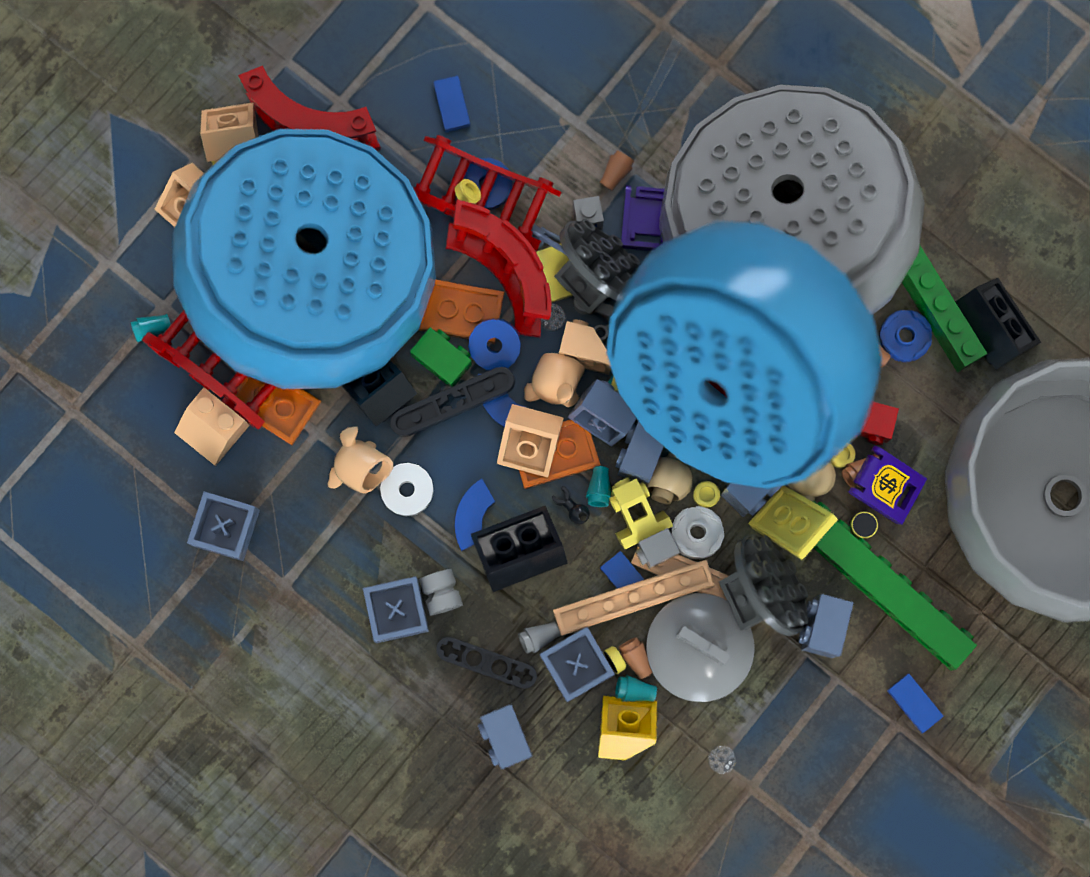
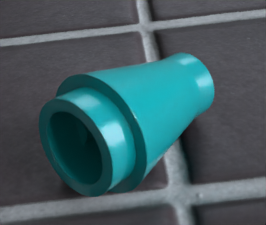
(152, 324)
(599, 487)
(632, 689)

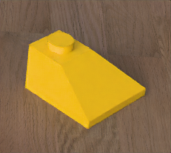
(626, 727)

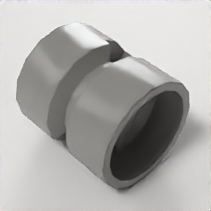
(440, 592)

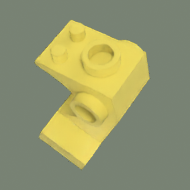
(629, 493)

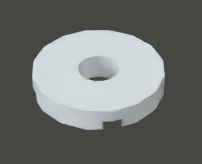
(418, 500)
(703, 518)

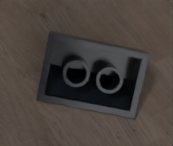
(997, 323)
(519, 548)

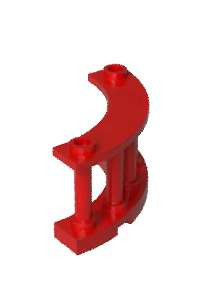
(283, 113)
(448, 202)
(508, 257)
(203, 373)

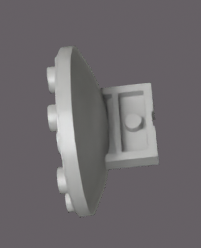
(699, 648)

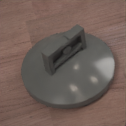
(596, 264)
(765, 588)

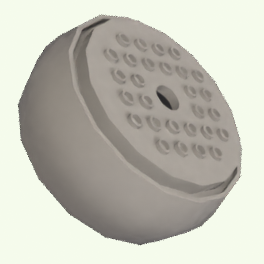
(856, 176)
(1000, 485)

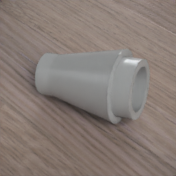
(538, 636)

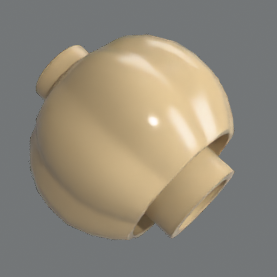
(670, 480)
(816, 484)

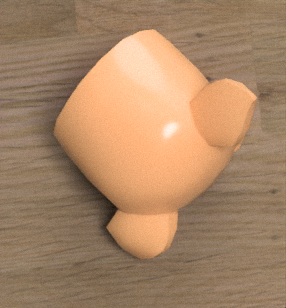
(555, 380)
(355, 461)

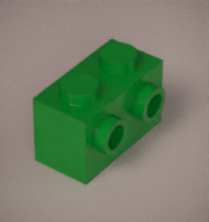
(441, 357)

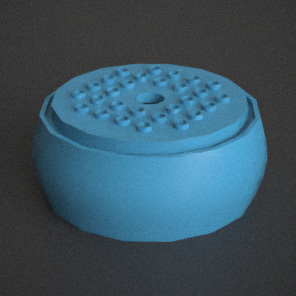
(292, 312)
(765, 325)

